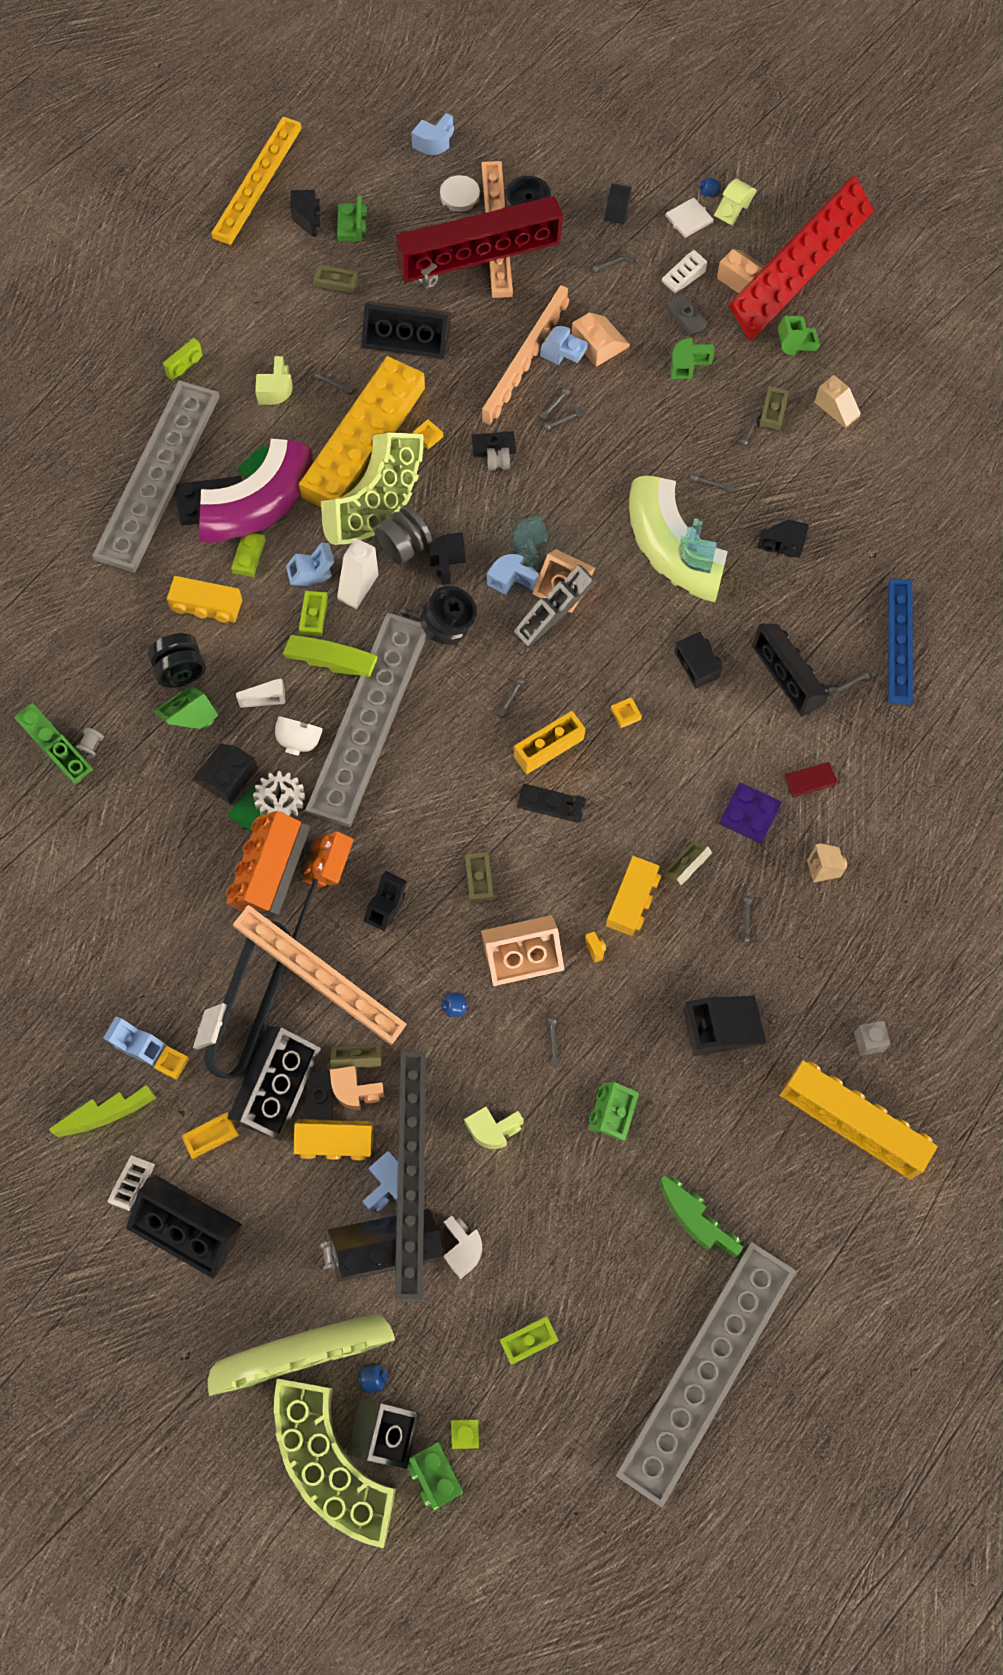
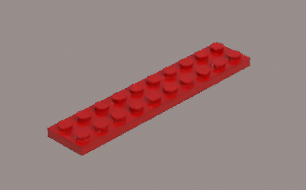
(801, 258)

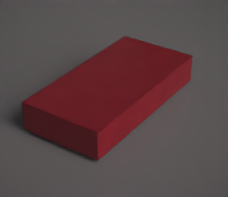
(810, 779)

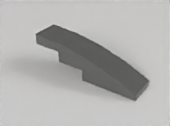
(554, 606)

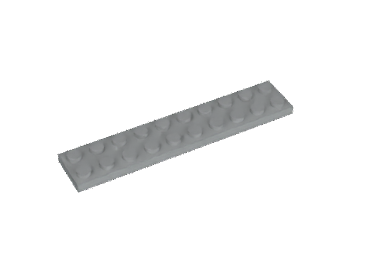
(156, 477)
(367, 722)
(705, 1374)

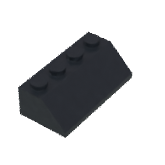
(405, 329)
(789, 668)
(274, 1083)
(183, 1226)
(371, 1246)

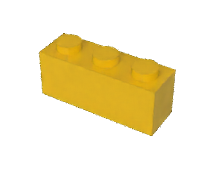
(204, 599)
(549, 742)
(633, 896)
(333, 1139)

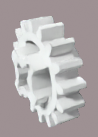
(269, 793)

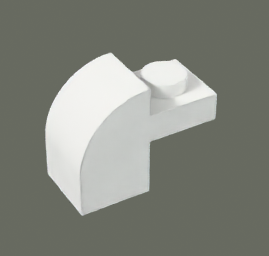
(467, 1252)

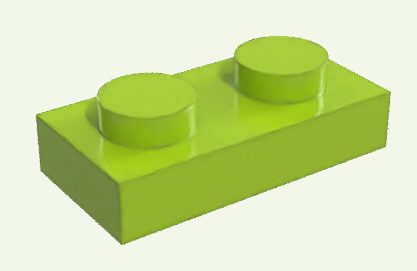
(183, 359)
(248, 554)
(313, 613)
(528, 1340)

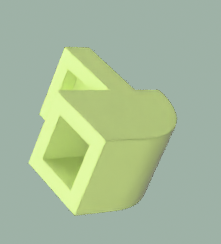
(736, 196)
(275, 387)
(488, 1133)

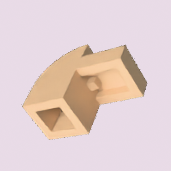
(349, 1093)

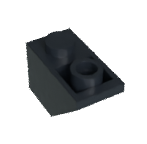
(304, 210)
(784, 538)

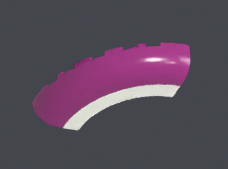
(258, 499)

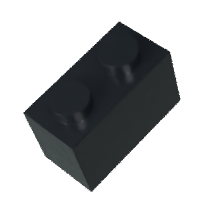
(698, 659)

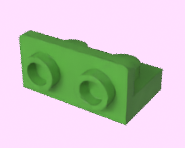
(351, 221)
(613, 1110)
(435, 1476)

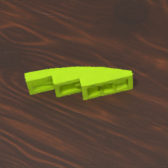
(330, 655)
(94, 1115)

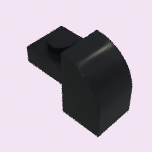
(618, 203)
(445, 551)
(386, 902)

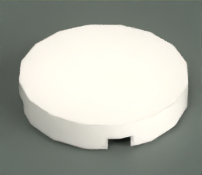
(459, 193)

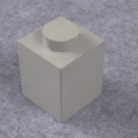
(872, 1038)

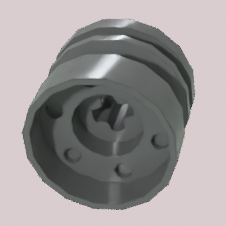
(403, 535)

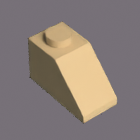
(837, 401)
(826, 862)

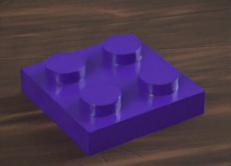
(750, 812)

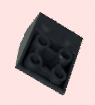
(723, 1024)

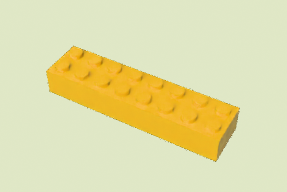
(376, 411)

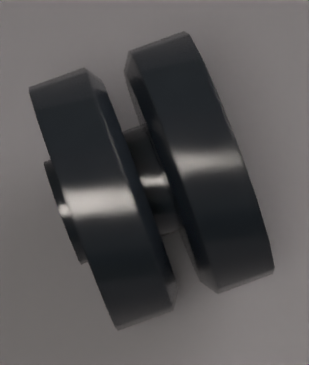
(526, 190)
(448, 615)
(176, 660)

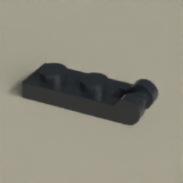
(551, 803)

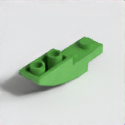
(53, 743)
(688, 1210)

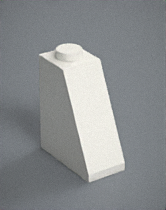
(357, 573)

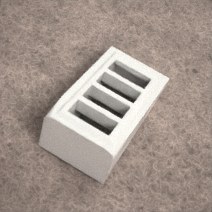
(694, 262)
(262, 695)
(114, 1198)

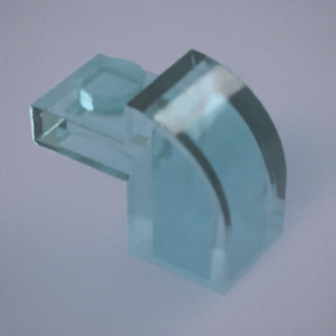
(527, 536)
(694, 552)

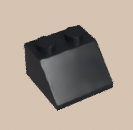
(226, 772)
(383, 1434)

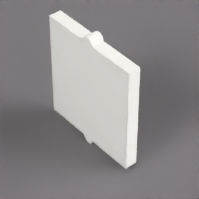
(689, 217)
(210, 1026)

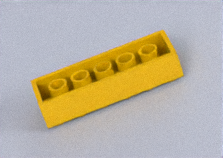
(859, 1120)

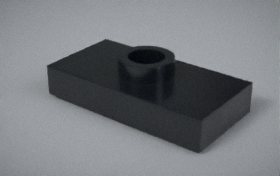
(497, 440)
(319, 1096)

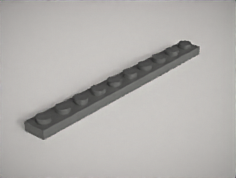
(410, 1179)

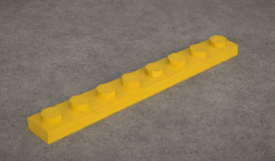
(256, 181)

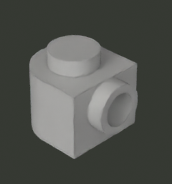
(427, 281)

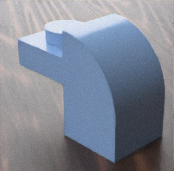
(431, 138)
(562, 344)
(311, 569)
(508, 570)
(134, 1041)
(386, 1173)

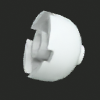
(296, 735)

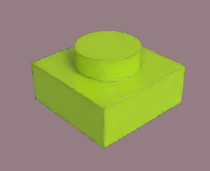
(465, 1434)

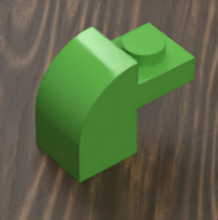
(796, 336)
(687, 355)

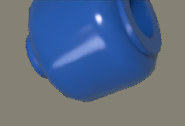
(710, 187)
(454, 1004)
(372, 1378)

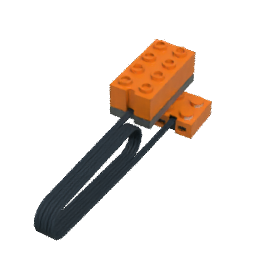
(263, 884)

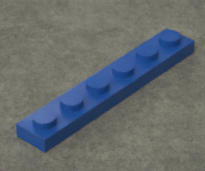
(900, 642)

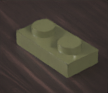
(335, 279)
(774, 408)
(687, 863)
(479, 877)
(356, 1055)

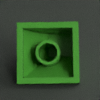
(188, 709)

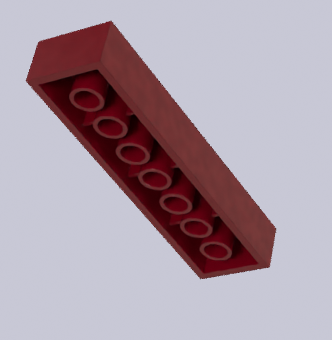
(479, 238)

